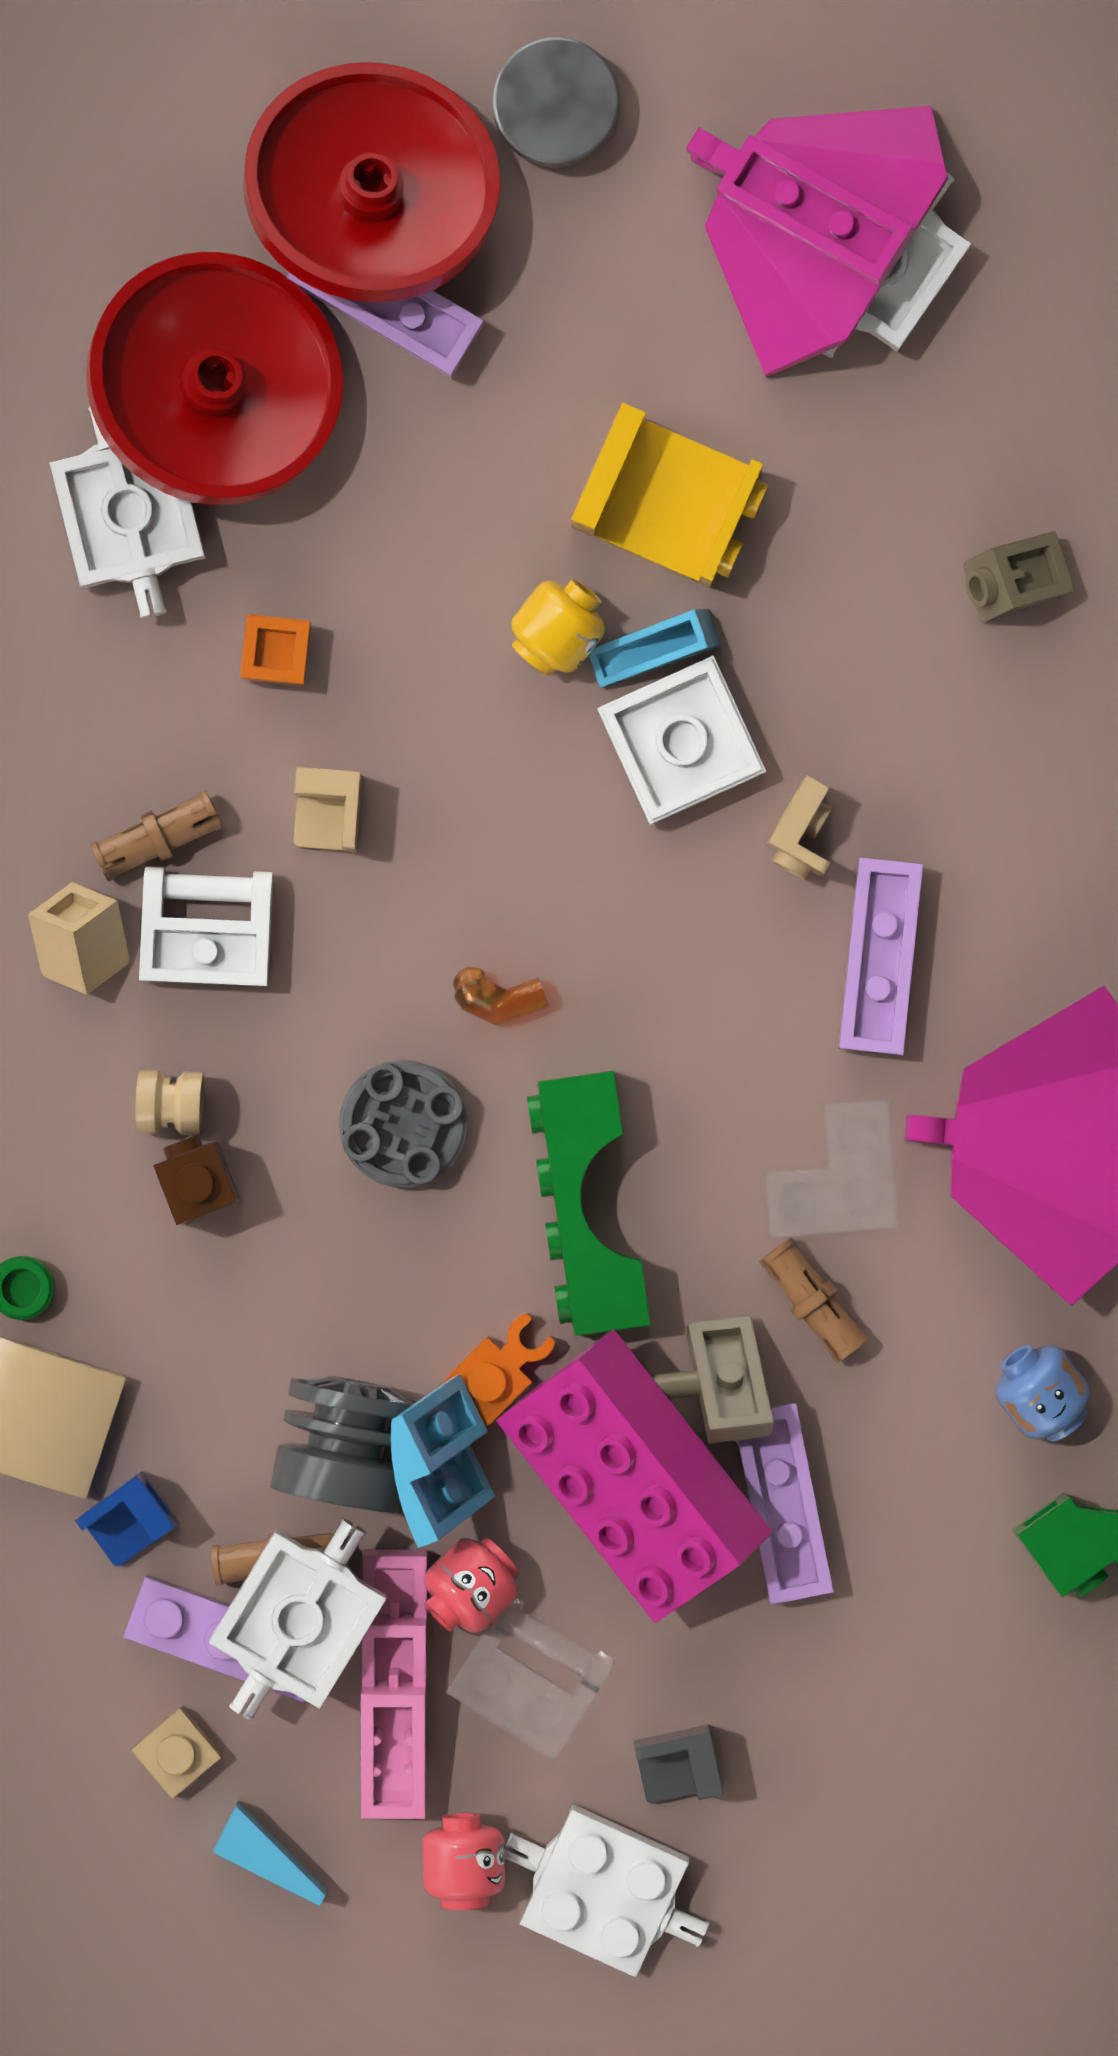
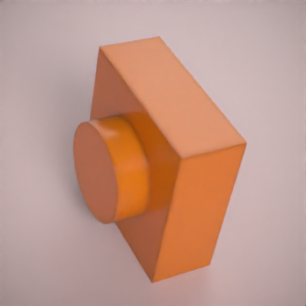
(275, 650)

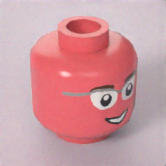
(470, 1585)
(463, 1862)

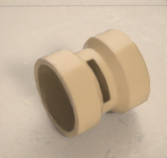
(167, 1102)

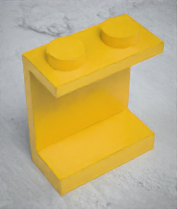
(668, 498)

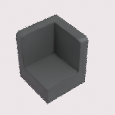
(678, 1765)

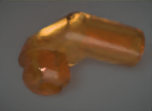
(493, 1002)

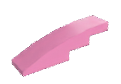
(395, 1688)

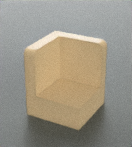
(327, 809)
(79, 938)

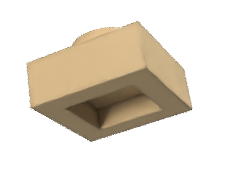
(176, 1752)

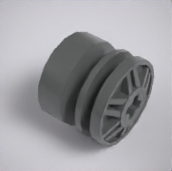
(344, 1445)

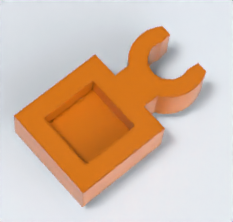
(495, 1373)

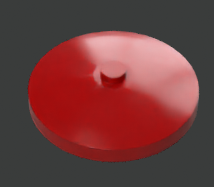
(371, 182)
(214, 378)

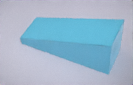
(654, 647)
(258, 1851)

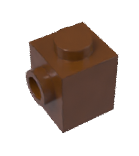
(195, 1179)

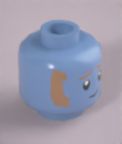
(1043, 1392)

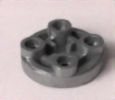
(556, 102)
(402, 1123)

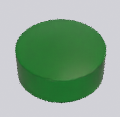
(25, 1287)

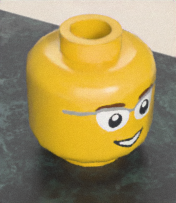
(558, 626)

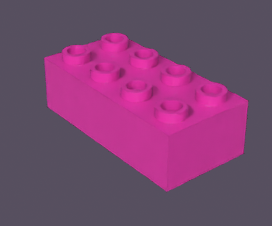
(635, 1477)

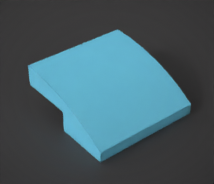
(435, 1464)

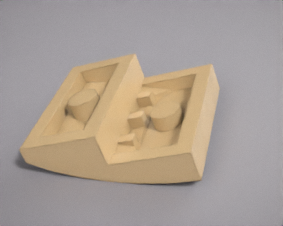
(53, 1417)

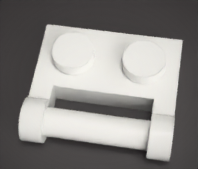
(206, 948)

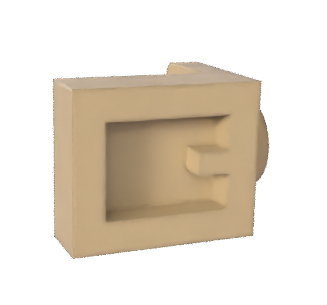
(801, 817)

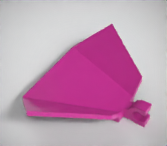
(817, 220)
(1042, 1144)

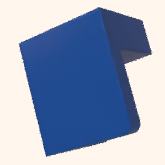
(128, 1520)

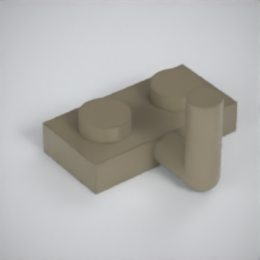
(725, 1378)

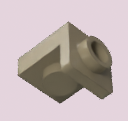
(1017, 576)

